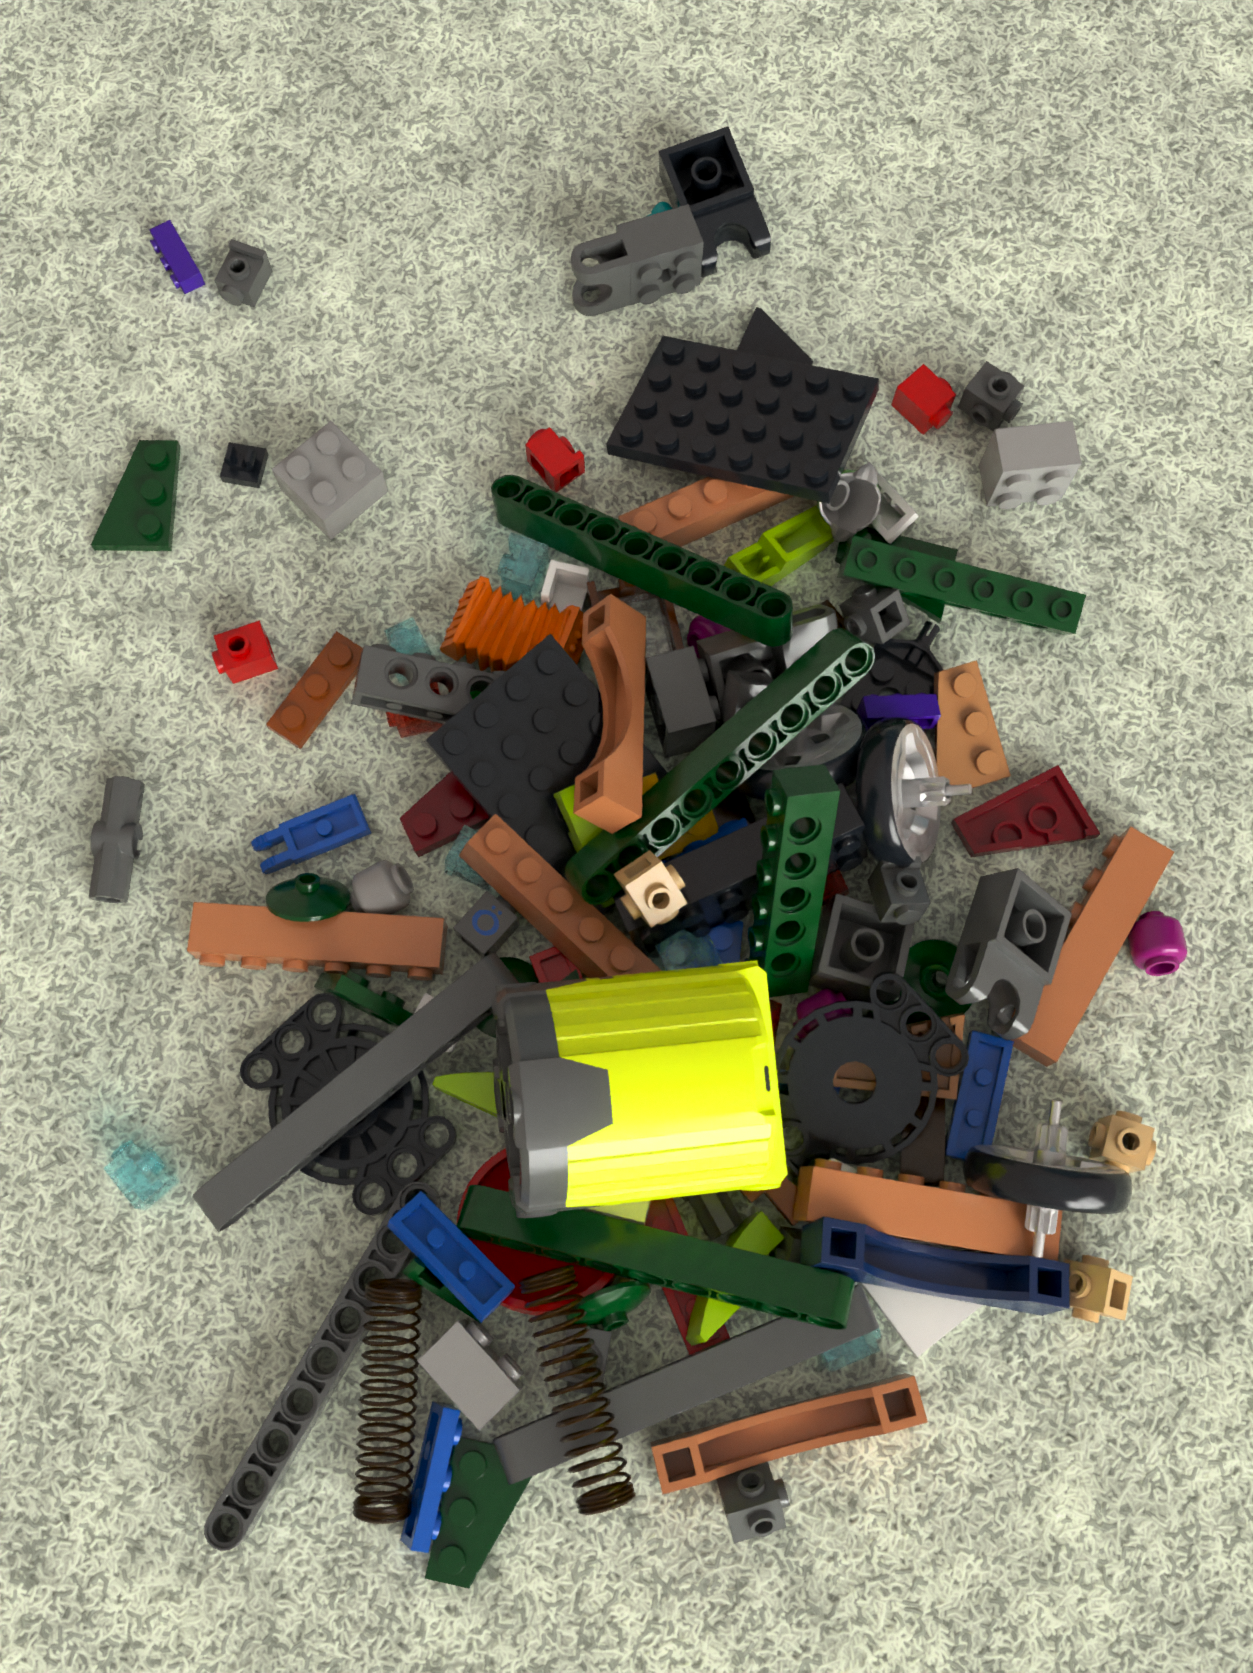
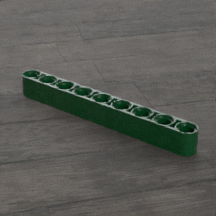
(645, 560)
(724, 761)
(663, 1259)

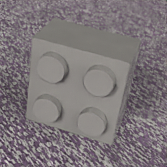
(1029, 464)
(330, 480)
(472, 1371)

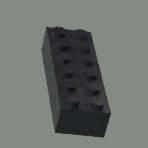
(724, 878)

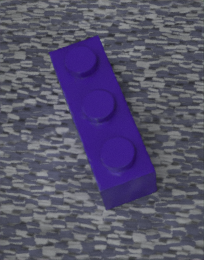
(176, 257)
(920, 708)

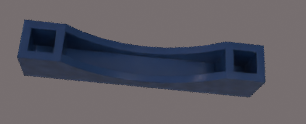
(991, 1280)

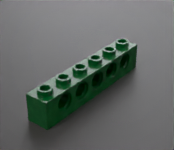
(961, 585)
(792, 875)

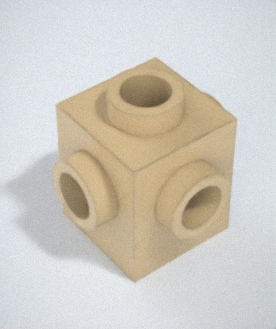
(651, 889)
(1108, 1146)
(1097, 1289)

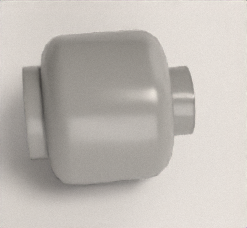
(381, 889)

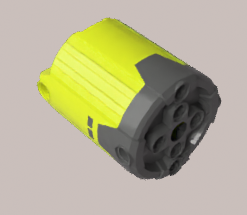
(637, 1087)

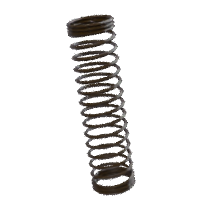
(387, 1292)
(609, 1495)

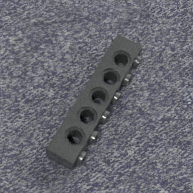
(416, 700)

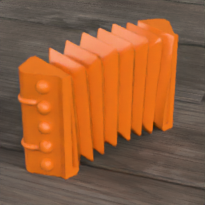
(504, 631)

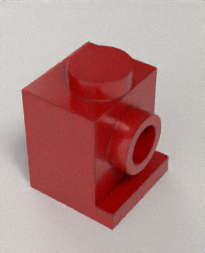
(554, 459)

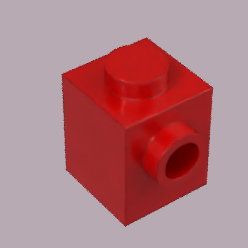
(924, 400)
(244, 652)

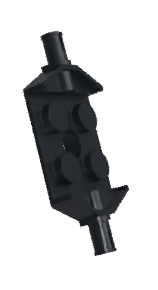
(899, 668)

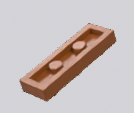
(316, 691)

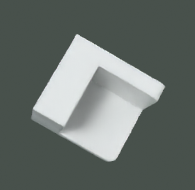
(565, 585)

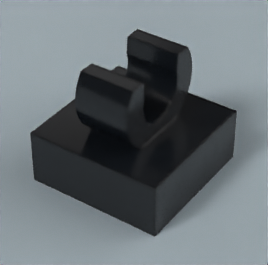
(244, 465)

